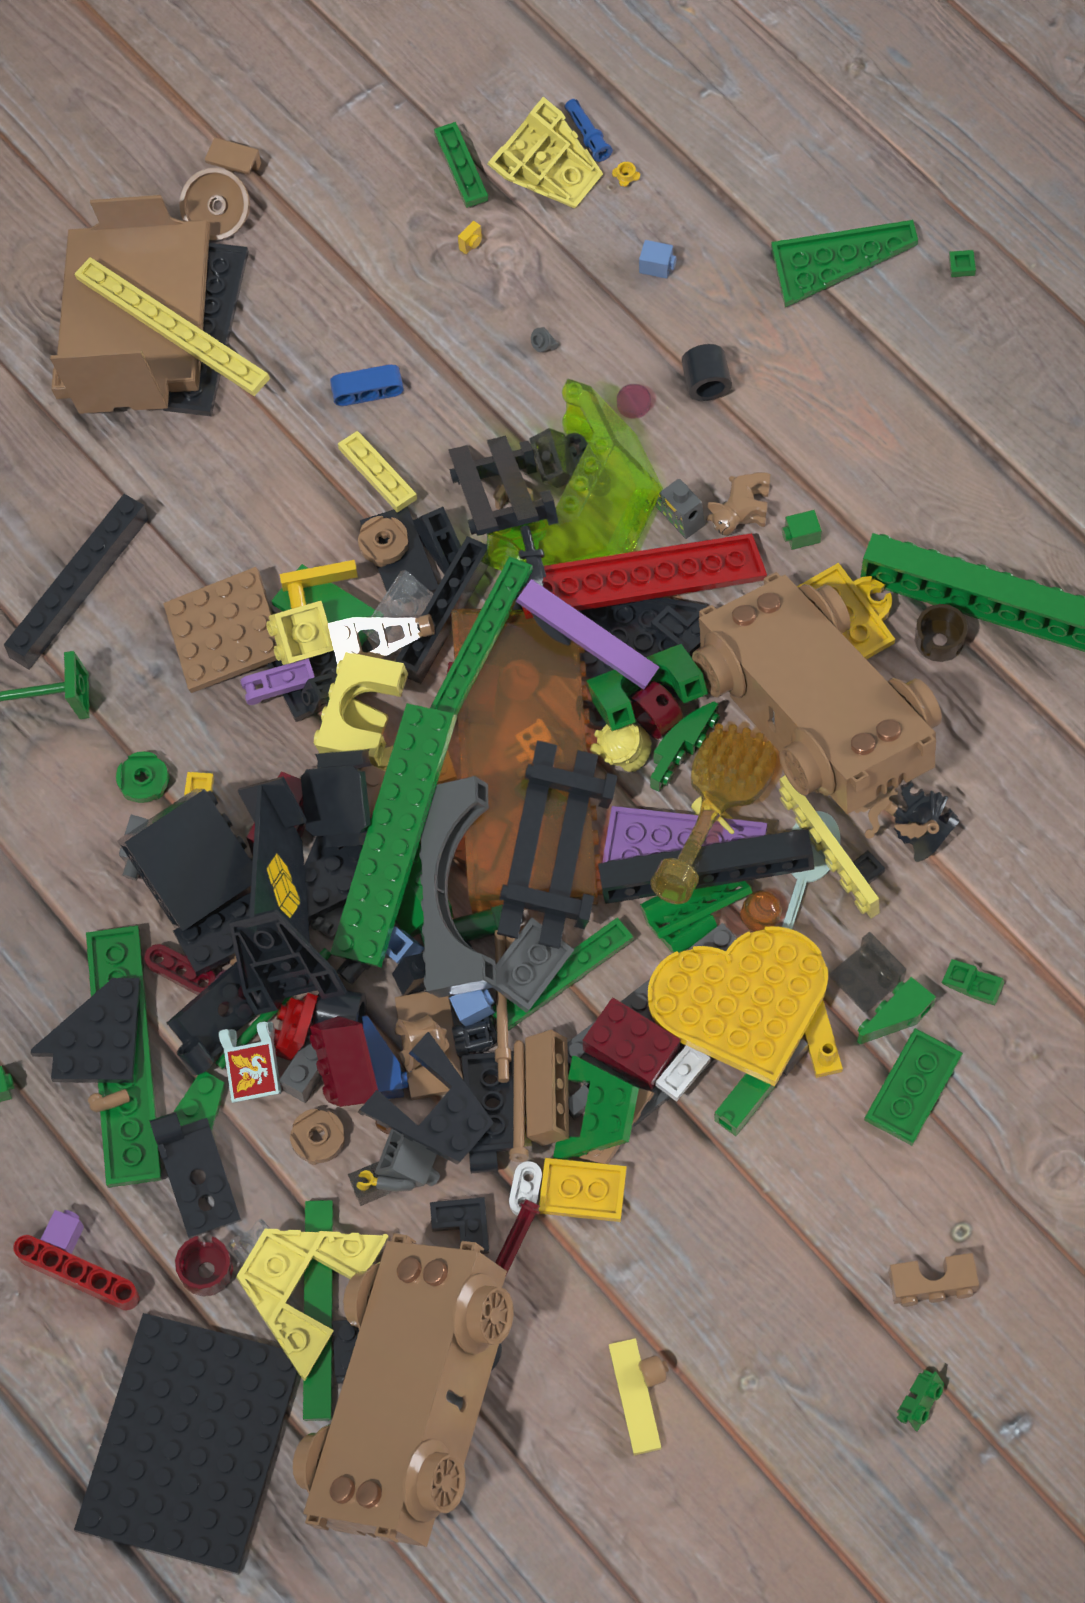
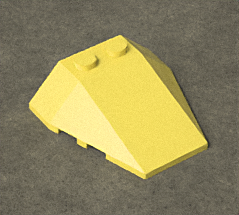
(547, 157)

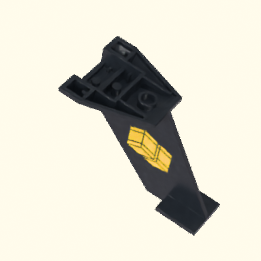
(275, 939)

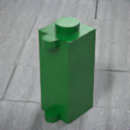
(742, 1103)

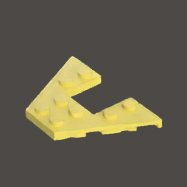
(276, 1269)

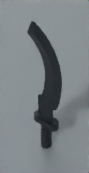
(534, 558)

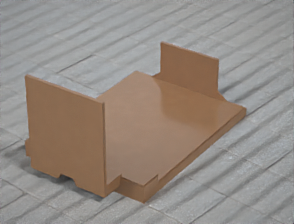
(103, 351)

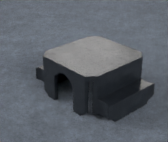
(337, 797)

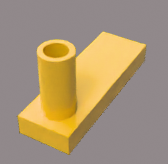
(297, 580)
(822, 1044)

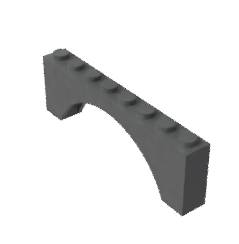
(449, 961)

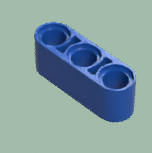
(366, 385)

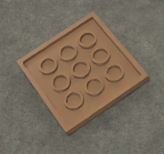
(222, 629)

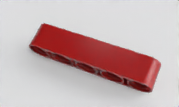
(66, 1263)

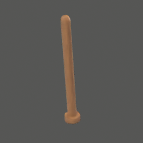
(518, 1152)

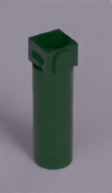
(477, 924)

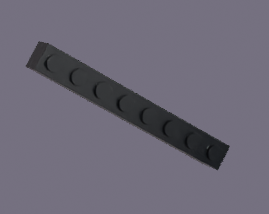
(76, 581)
(714, 864)

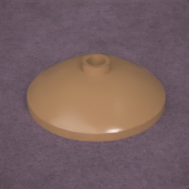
(207, 189)

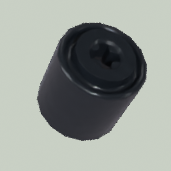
(706, 372)
(348, 1006)

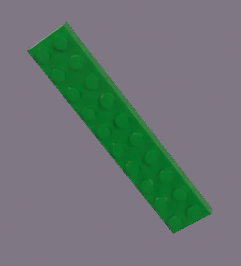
(393, 835)
(127, 1136)

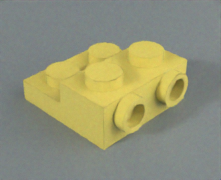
(300, 633)

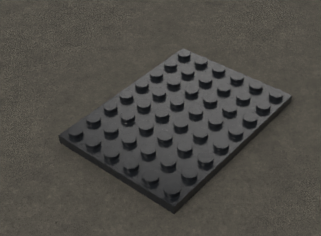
(189, 1444)

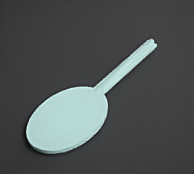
(805, 877)

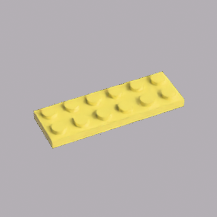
(835, 856)

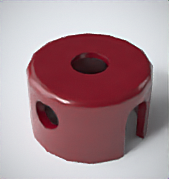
(654, 712)
(193, 1255)

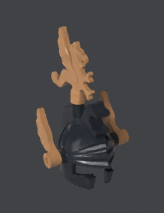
(917, 823)

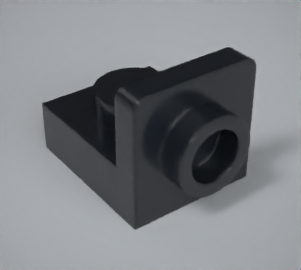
(317, 691)

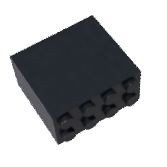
(189, 858)

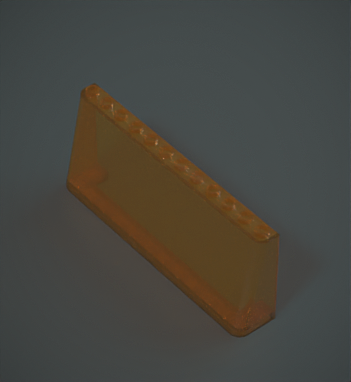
(521, 696)

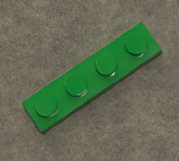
(461, 164)

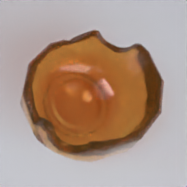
(761, 910)

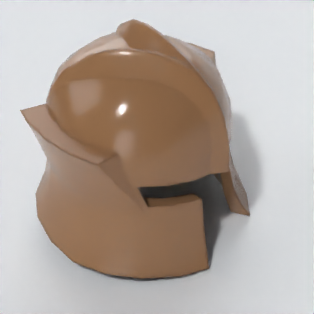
(414, 1032)

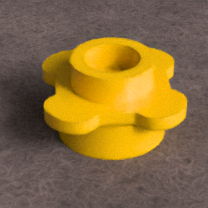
(625, 168)

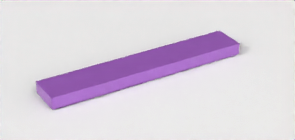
(587, 634)

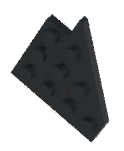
(97, 1038)

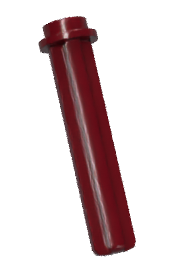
(517, 1234)

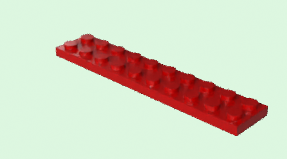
(655, 573)

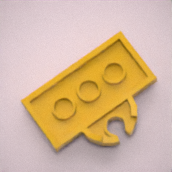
(866, 616)

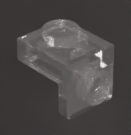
(244, 1243)

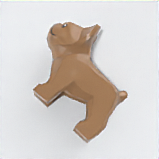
(741, 506)

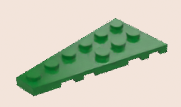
(825, 259)

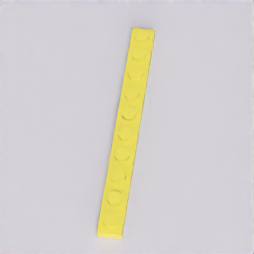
(172, 326)

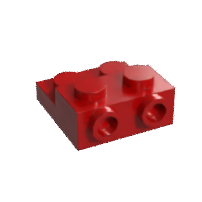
(293, 1025)

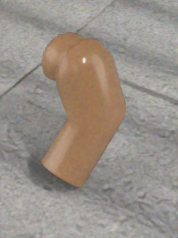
(100, 1103)

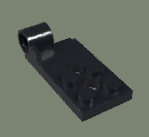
(200, 1023)
(500, 1134)
(186, 1151)

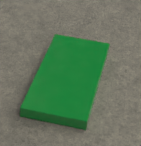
(336, 603)
(913, 1086)

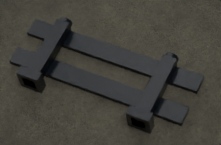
(508, 466)
(557, 902)

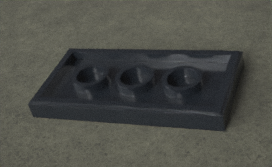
(413, 561)

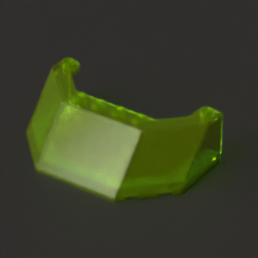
(605, 498)

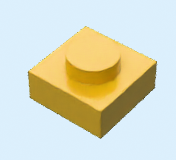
(470, 237)
(199, 780)

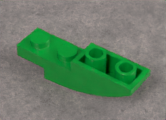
(682, 738)

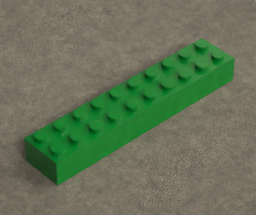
(976, 590)

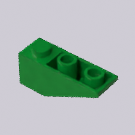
(902, 1011)

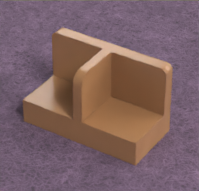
(233, 156)

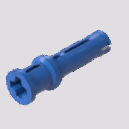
(592, 137)

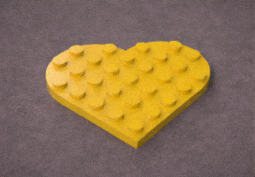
(743, 1001)

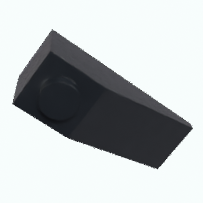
(438, 537)

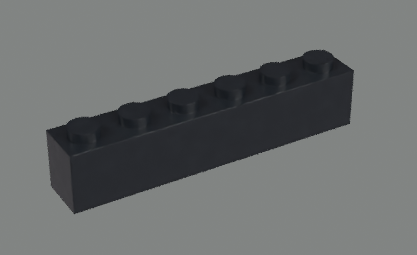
(450, 594)

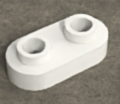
(525, 1189)

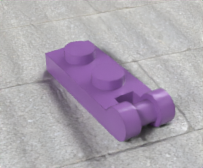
(277, 681)

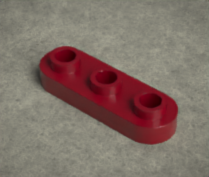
(172, 964)

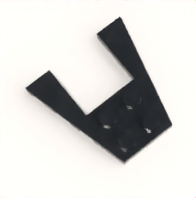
(452, 1124)

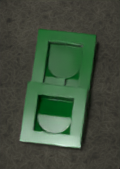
(973, 983)

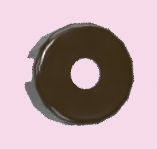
(941, 620)

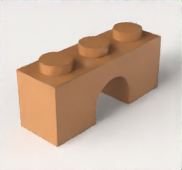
(910, 1286)

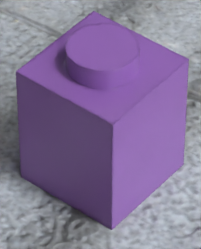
(63, 1230)

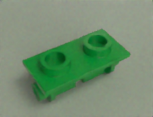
(928, 1389)

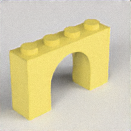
(356, 676)

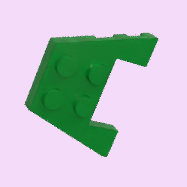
(606, 1114)

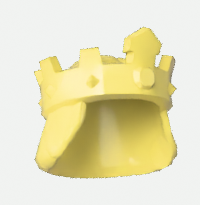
(623, 747)

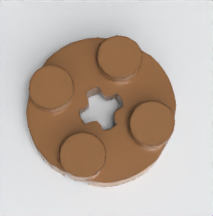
(383, 553)
(314, 1151)

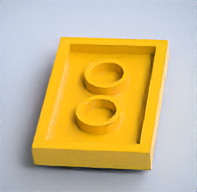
(582, 1189)

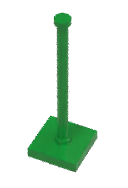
(75, 687)

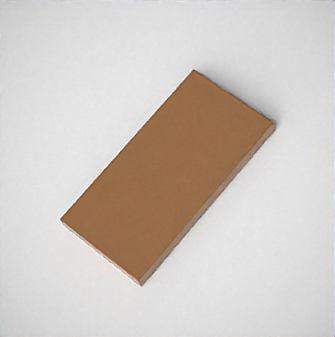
(412, 1008)

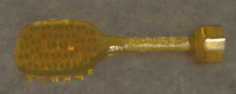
(726, 773)

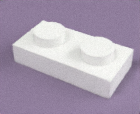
(682, 1072)

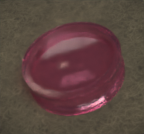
(633, 401)

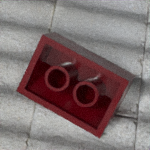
(343, 1061)

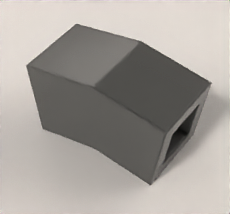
(578, 1101)

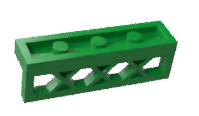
(658, 911)

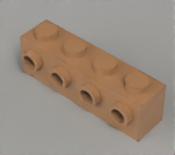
(546, 1088)

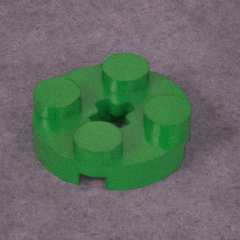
(145, 791)

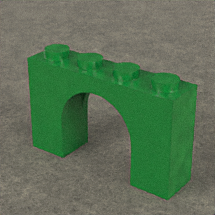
(676, 670)

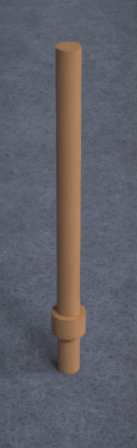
(502, 1053)

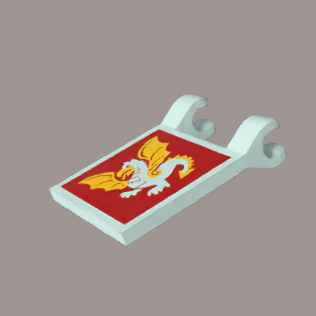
(251, 1067)

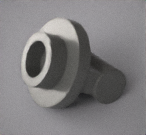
(543, 340)

